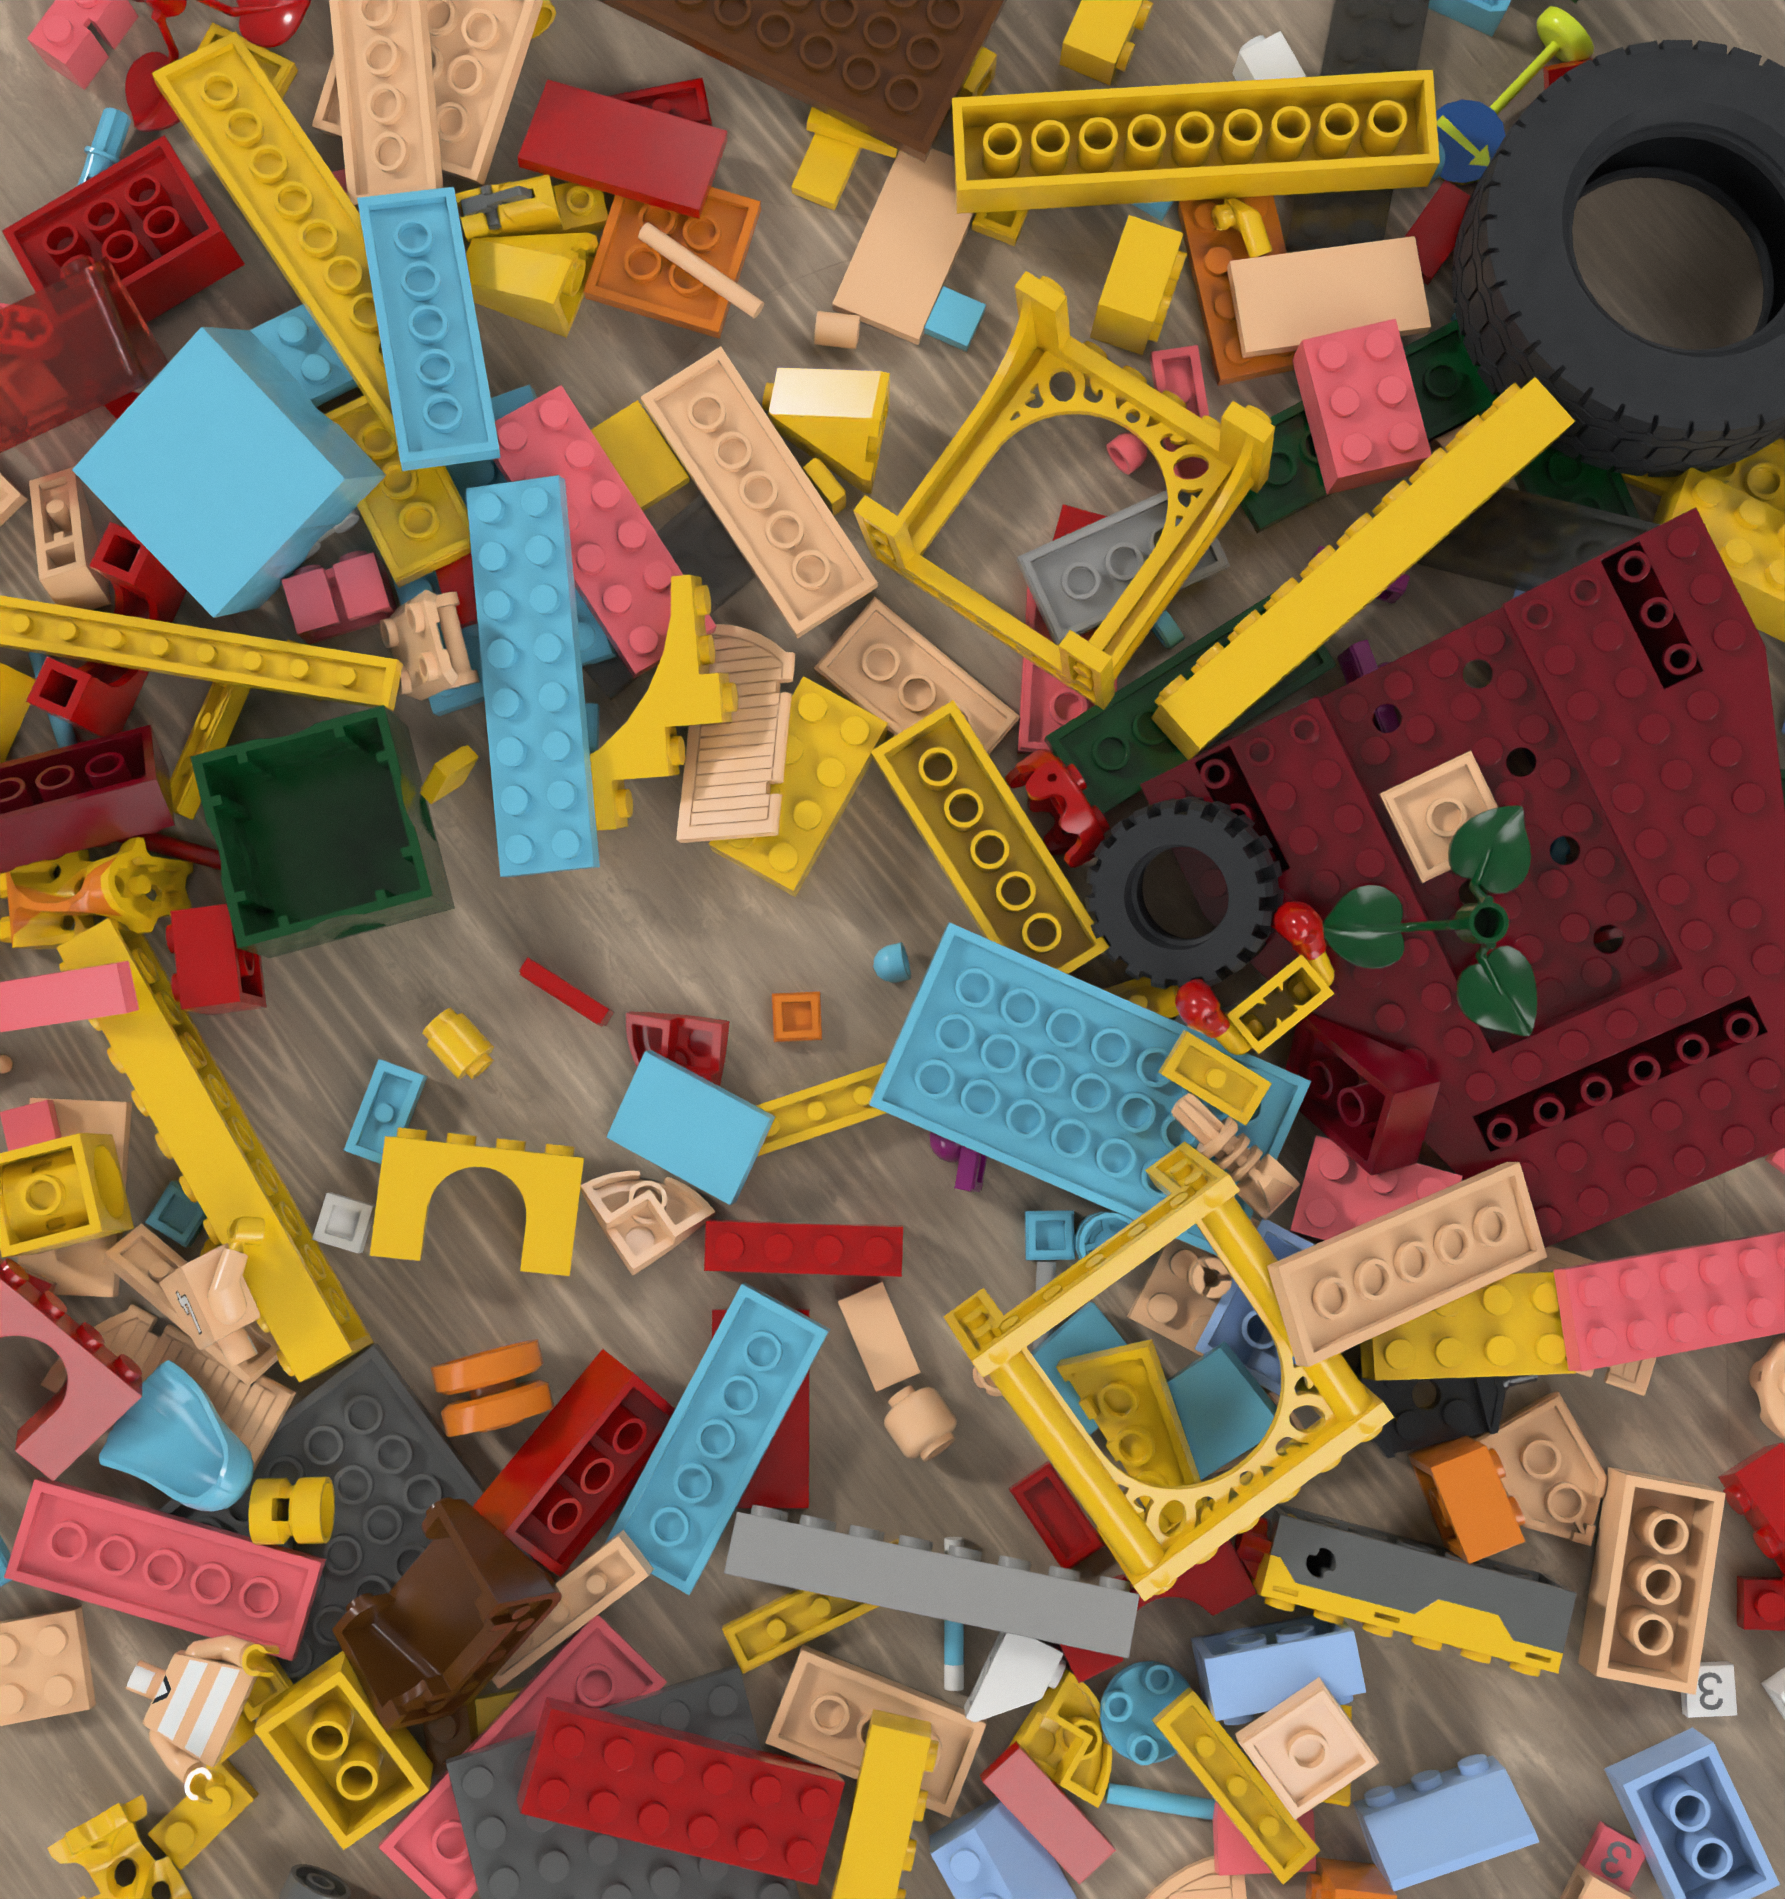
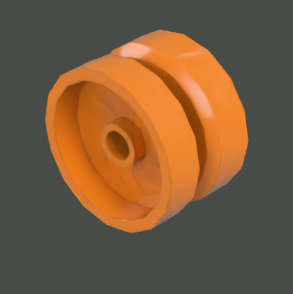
(492, 1387)

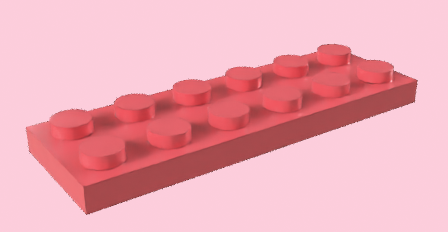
(615, 551)
(1672, 1300)
(163, 1567)
(588, 1670)

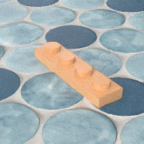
(145, 1261)
(585, 1594)

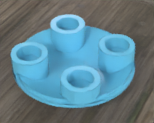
(1130, 1705)

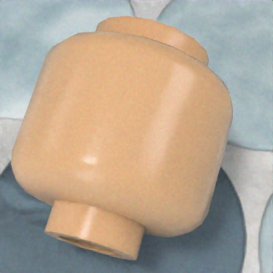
(920, 1422)

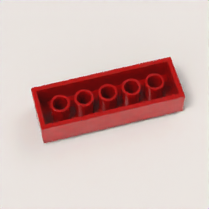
(680, 1791)

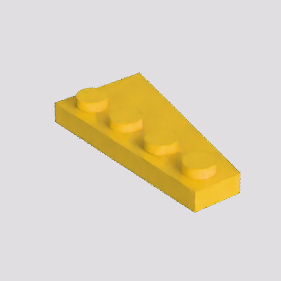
(1137, 1416)

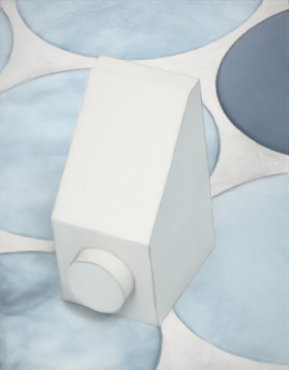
(1014, 1675)

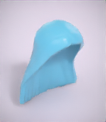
(180, 1443)

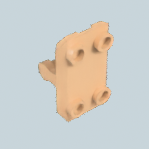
(417, 644)

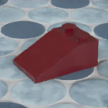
(1363, 1094)

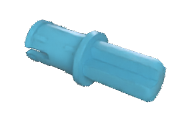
(106, 143)

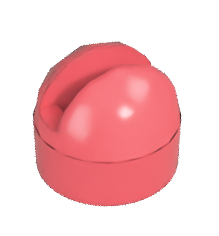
(1127, 452)

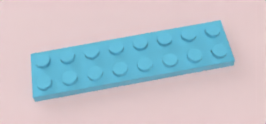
(532, 677)

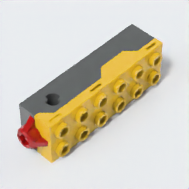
(1407, 1588)

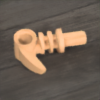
(1262, 1182)

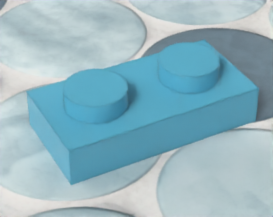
(385, 1107)

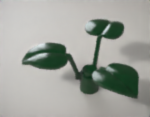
(1494, 855)

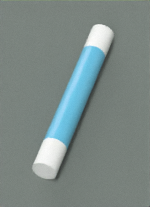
(953, 1640)

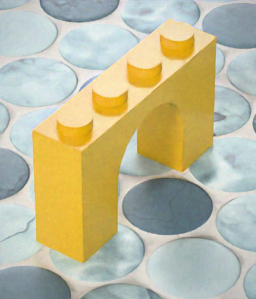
(417, 1166)

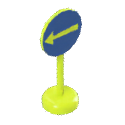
(1473, 130)

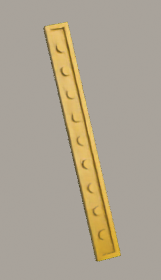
(199, 653)
(847, 1098)

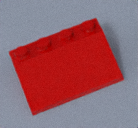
(142, 218)

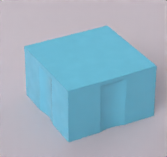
(227, 470)

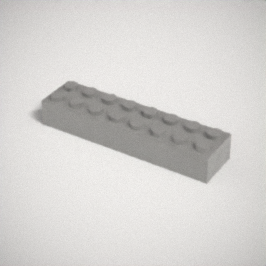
(932, 1583)

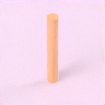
(701, 270)

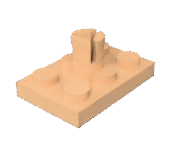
(1182, 1292)

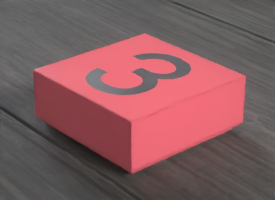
(1613, 1856)

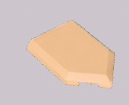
(1550, 1469)

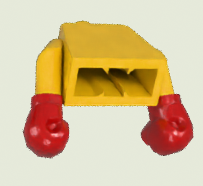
(1279, 1001)

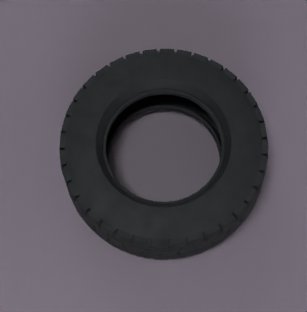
(1518, 285)

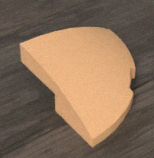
(644, 1215)

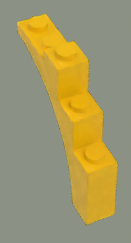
(677, 696)

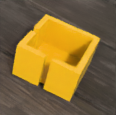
(1139, 286)

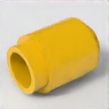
(458, 1044)

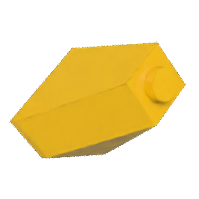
(532, 276)
(833, 417)

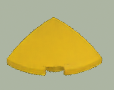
(1068, 1739)

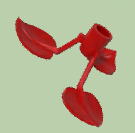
(260, 22)

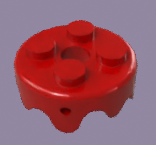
(1059, 792)

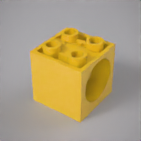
(61, 1194)

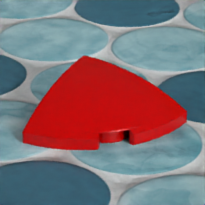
(684, 1039)

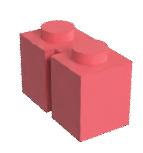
(72, 48)
(339, 598)

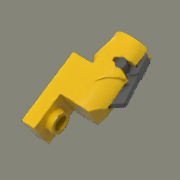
(531, 209)

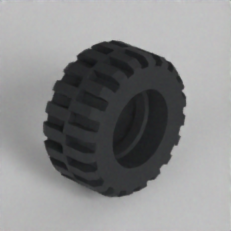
(1121, 905)

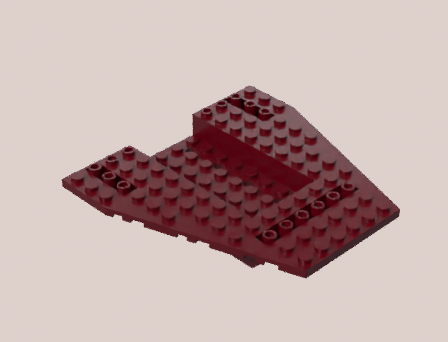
(1665, 768)

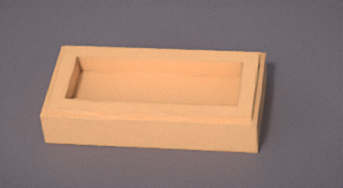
(879, 1336)

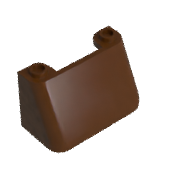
(446, 1619)

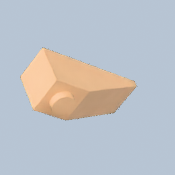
(66, 542)

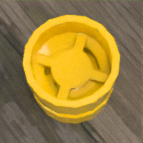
(309, 1510)

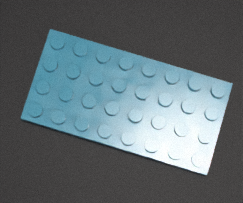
(1055, 1076)

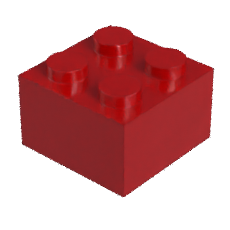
(210, 968)

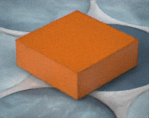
(797, 1016)

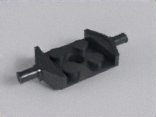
(1459, 1410)

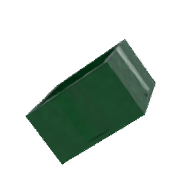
(322, 833)

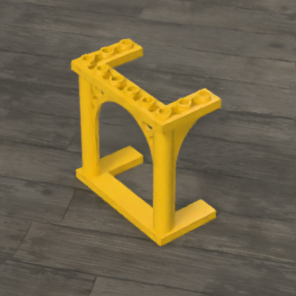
(1042, 346)
(1150, 1558)

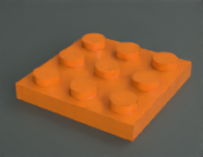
(648, 284)

